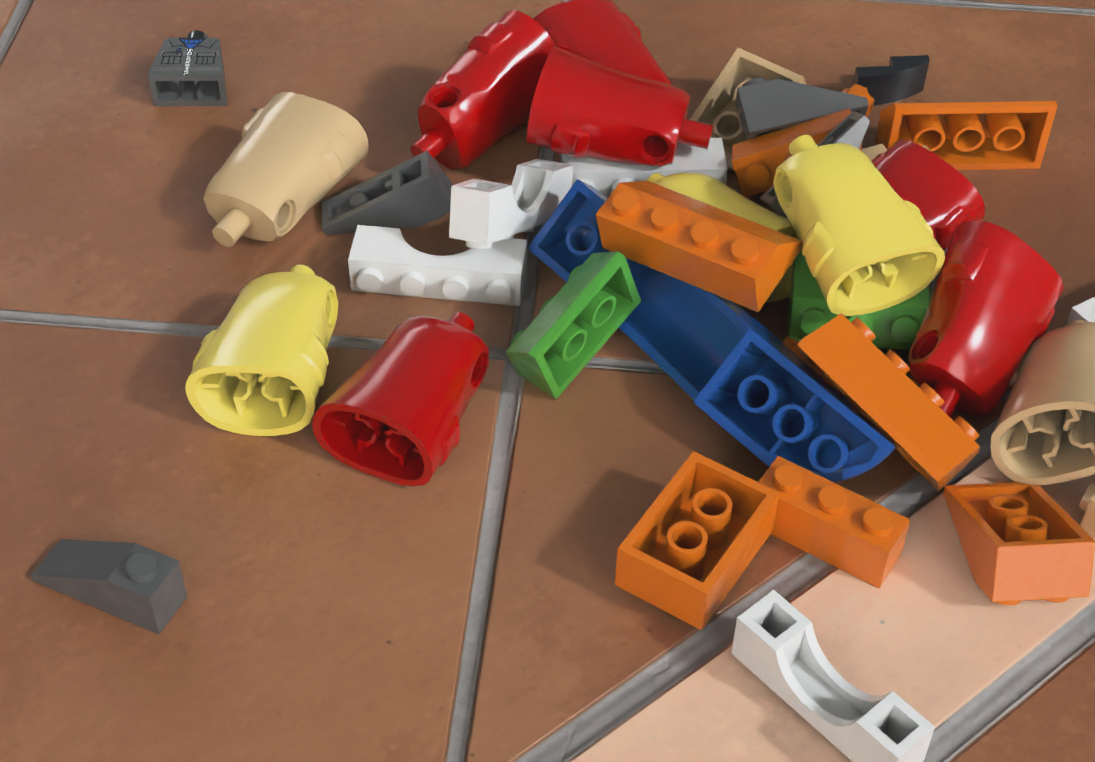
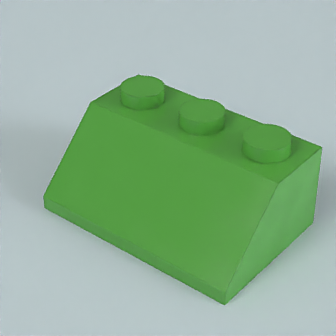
(808, 311)
(575, 323)

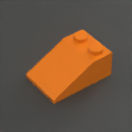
(1020, 542)

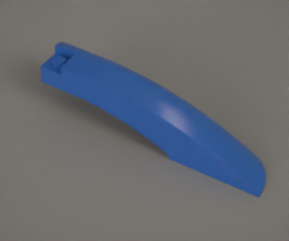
(724, 358)

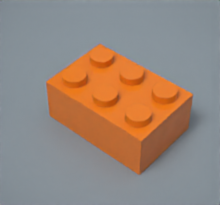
(696, 540)

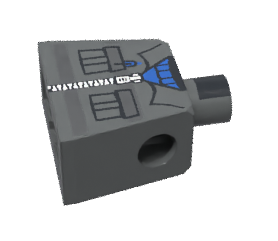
(189, 72)

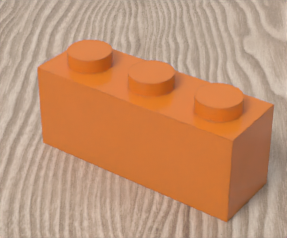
(759, 157)
(835, 523)

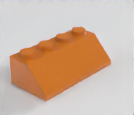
(973, 132)
(696, 242)
(890, 400)

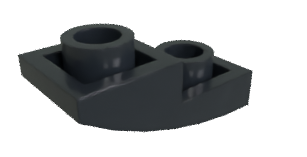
(894, 82)

